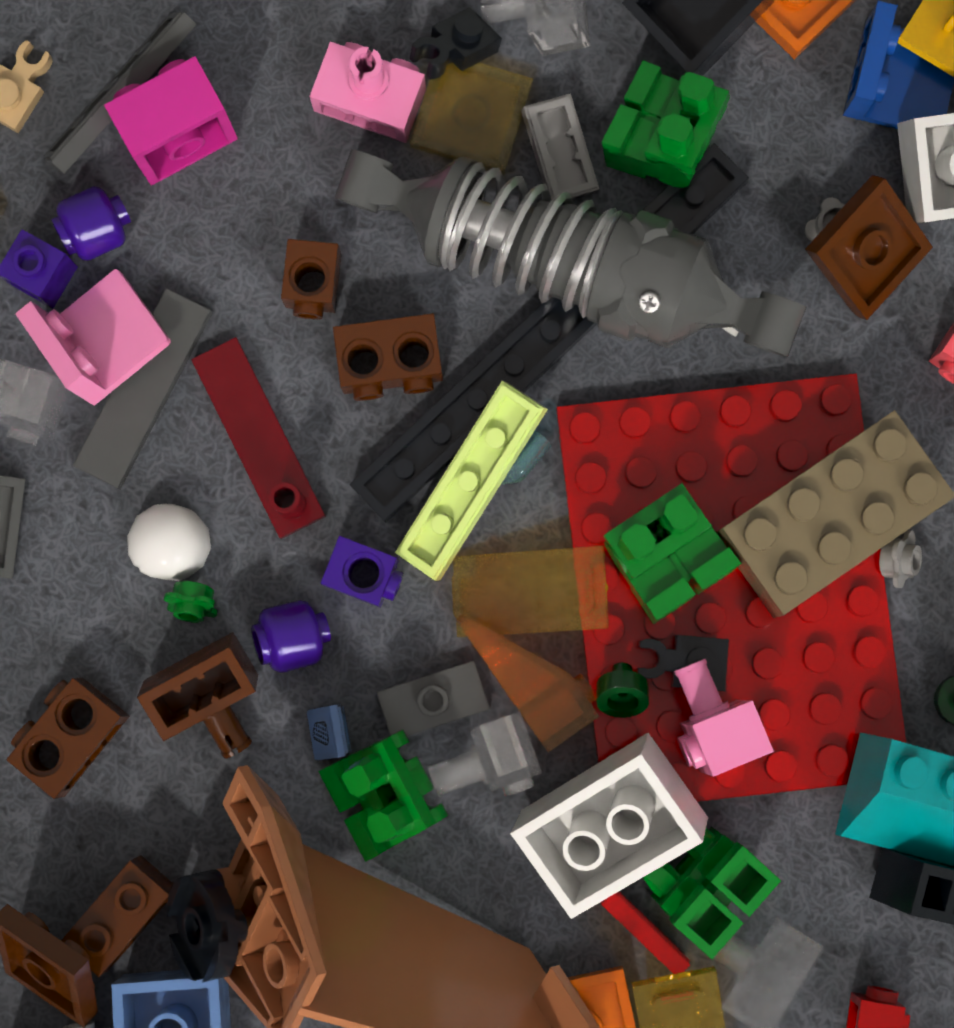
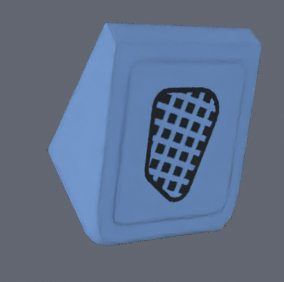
(329, 732)

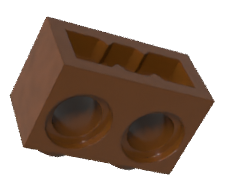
(387, 342)
(76, 745)
(120, 914)

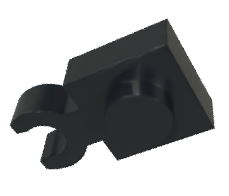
(458, 39)
(687, 651)

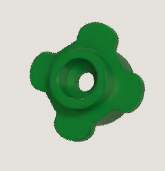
(191, 601)

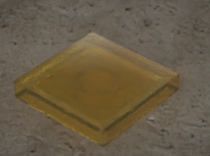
(472, 114)

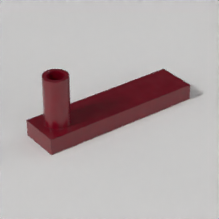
(258, 438)

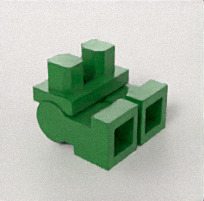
(664, 125)
(666, 528)
(388, 791)
(704, 885)

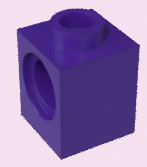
(37, 268)
(346, 556)

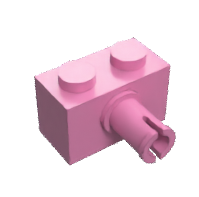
(368, 90)
(718, 732)

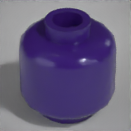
(91, 223)
(290, 636)

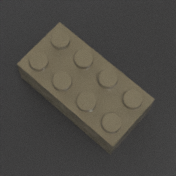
(835, 515)

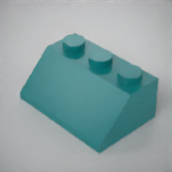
(900, 799)

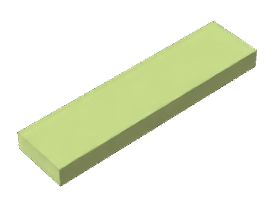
(471, 480)

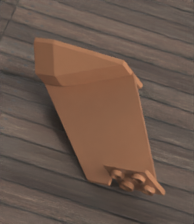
(364, 951)

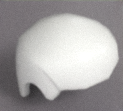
(168, 542)

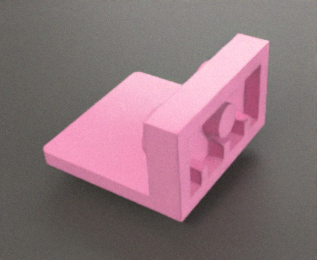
(97, 337)

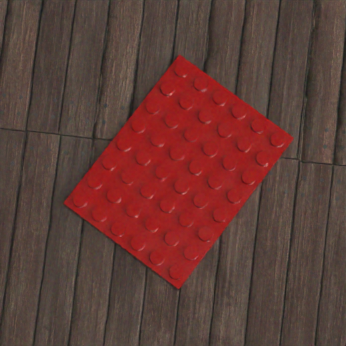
(810, 673)

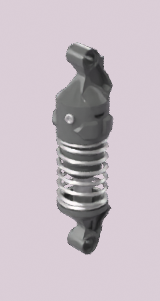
(619, 267)

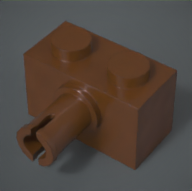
(203, 690)

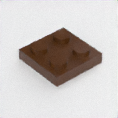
(869, 247)
(47, 965)

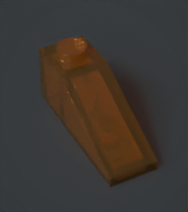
(541, 690)

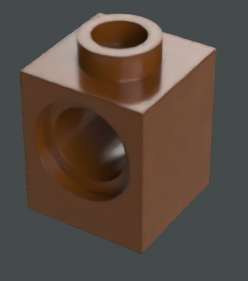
(308, 257)

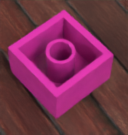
(171, 119)

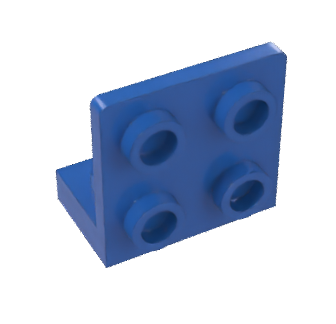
(890, 80)

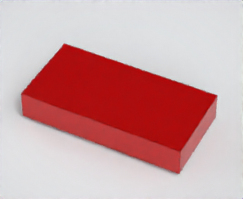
(646, 932)

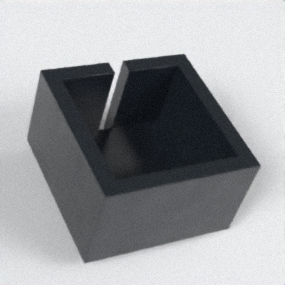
(697, 30)

